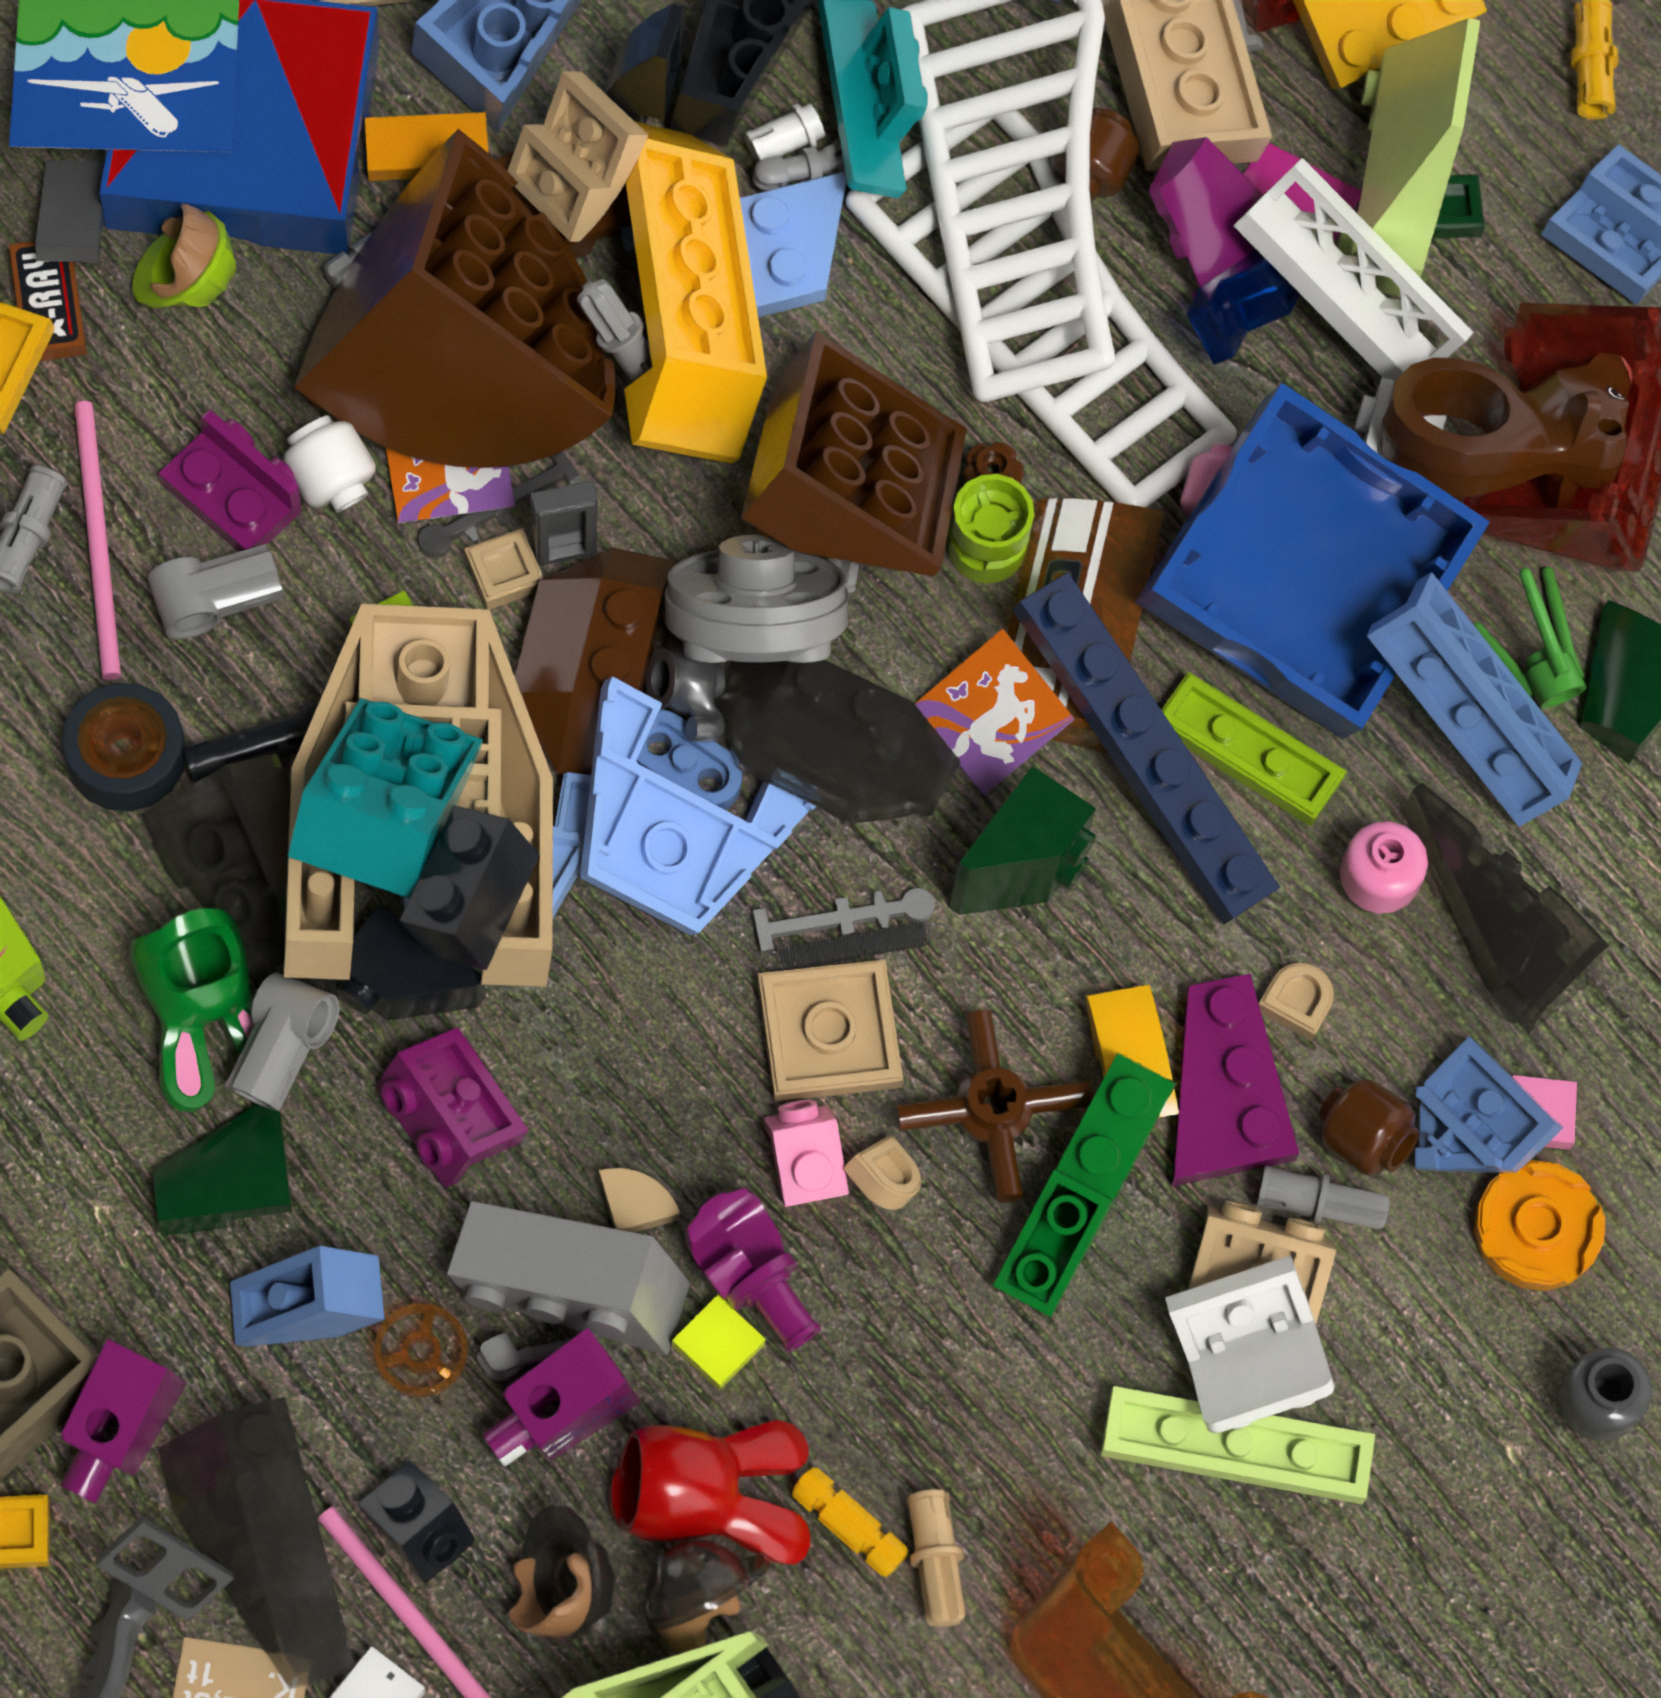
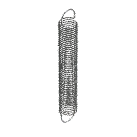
(908, 936)

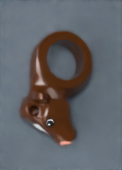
(1560, 428)

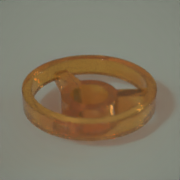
(424, 1336)

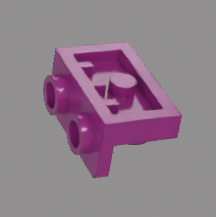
(233, 484)
(449, 1105)

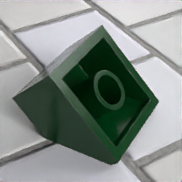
(1026, 848)

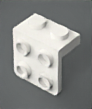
(1251, 1345)

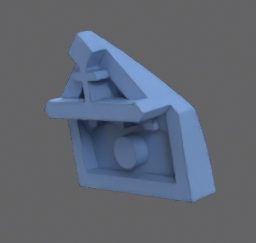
(1479, 1117)

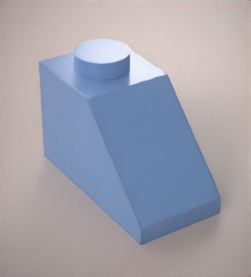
(307, 1298)

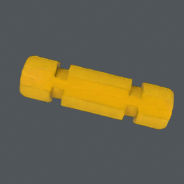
(849, 1521)

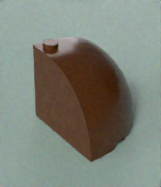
(462, 326)

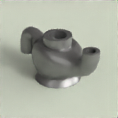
(687, 689)

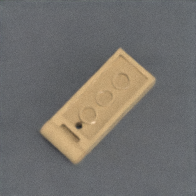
(1187, 76)

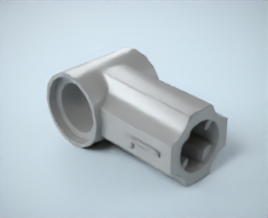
(197, 594)
(287, 1023)

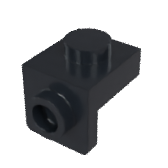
(418, 1521)

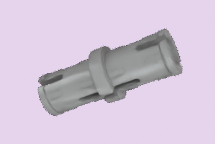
(27, 525)

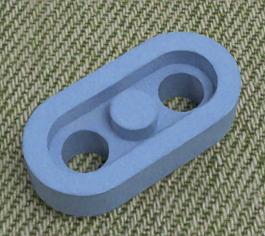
(691, 761)

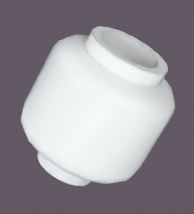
(329, 463)

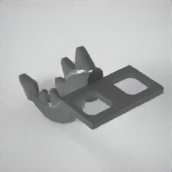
(133, 1602)

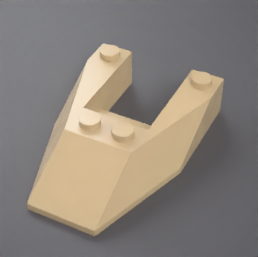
(443, 670)

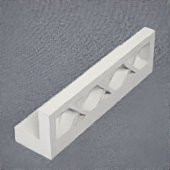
(1345, 285)

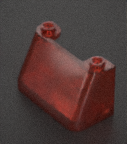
(1606, 524)

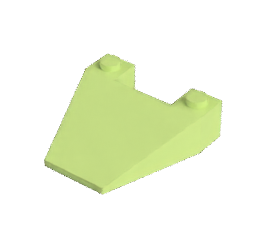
(1416, 131)

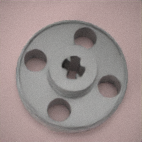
(756, 603)

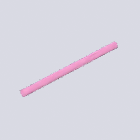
(97, 541)
(401, 1605)

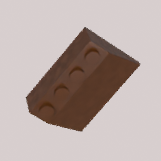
(854, 465)

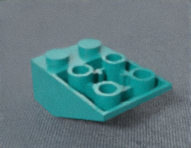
(383, 796)

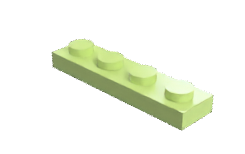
(1265, 1453)

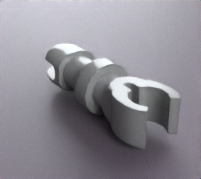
(809, 165)

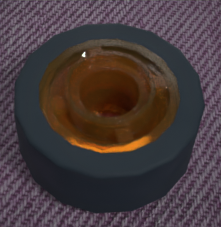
(119, 714)

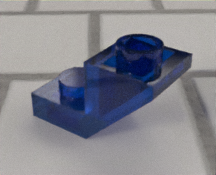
(1239, 302)

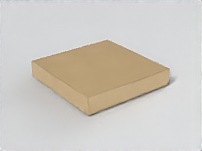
(829, 1030)

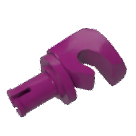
(747, 1263)

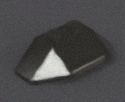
(834, 740)

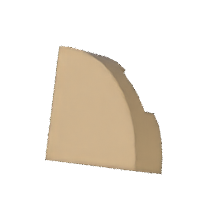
(636, 1200)

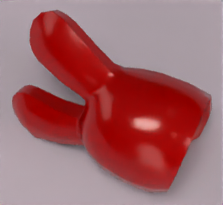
(694, 1489)

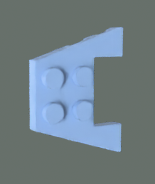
(658, 839)

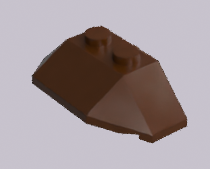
(584, 629)

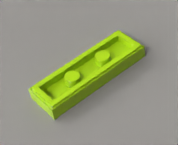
(1252, 749)

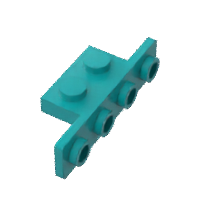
(873, 90)

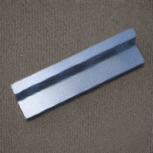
(1477, 702)

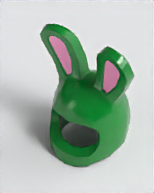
(192, 977)

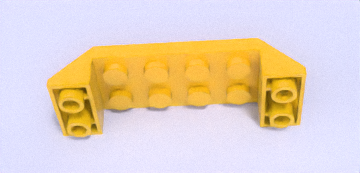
(694, 301)

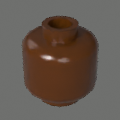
(1111, 153)
(1368, 1127)

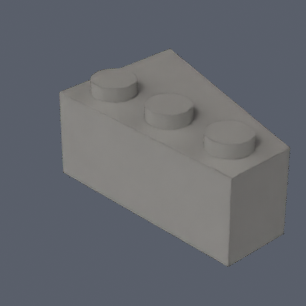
(570, 1275)

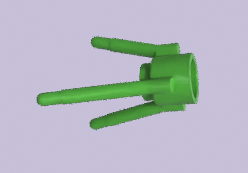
(1554, 670)

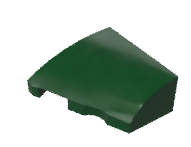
(1624, 682)
(225, 1176)

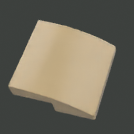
(577, 157)

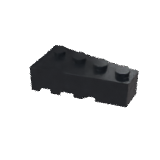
(731, 61)

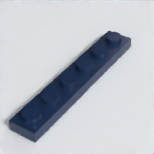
(1145, 748)

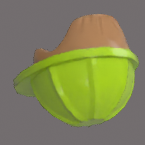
(186, 263)

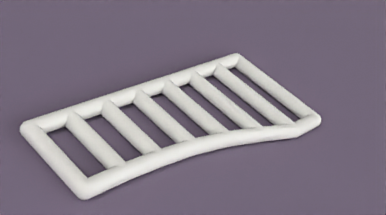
(1073, 194)
(1053, 411)

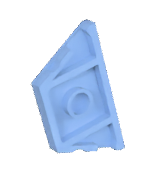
(788, 241)

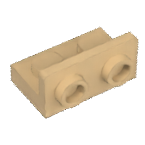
(1238, 1241)

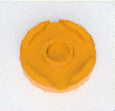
(1539, 1226)

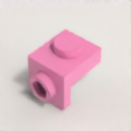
(807, 1153)

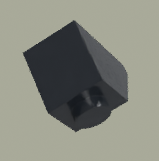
(400, 977)

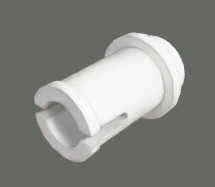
(785, 133)

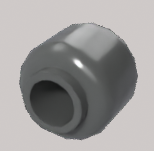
(1605, 1394)

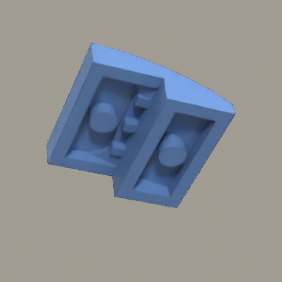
(1614, 224)

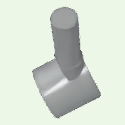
(503, 1361)

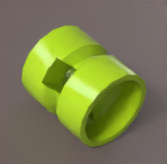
(990, 528)

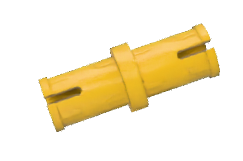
(1594, 59)

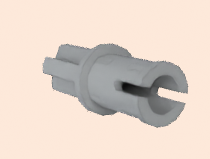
(617, 328)
(1319, 1198)

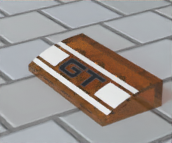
(1110, 559)

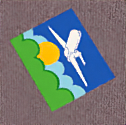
(125, 74)

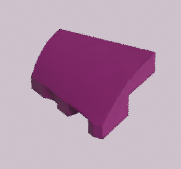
(1201, 202)

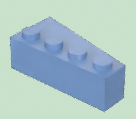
(489, 48)

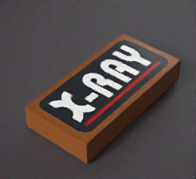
(52, 292)

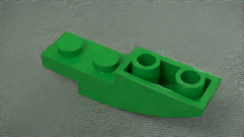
(1085, 1184)

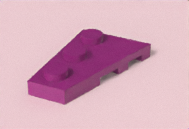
(1229, 1087)

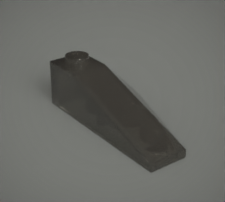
(231, 851)

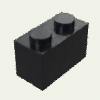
(470, 887)

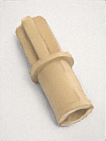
(936, 1557)

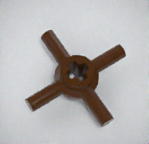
(1009, 1093)

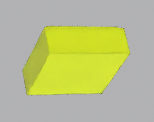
(718, 1342)

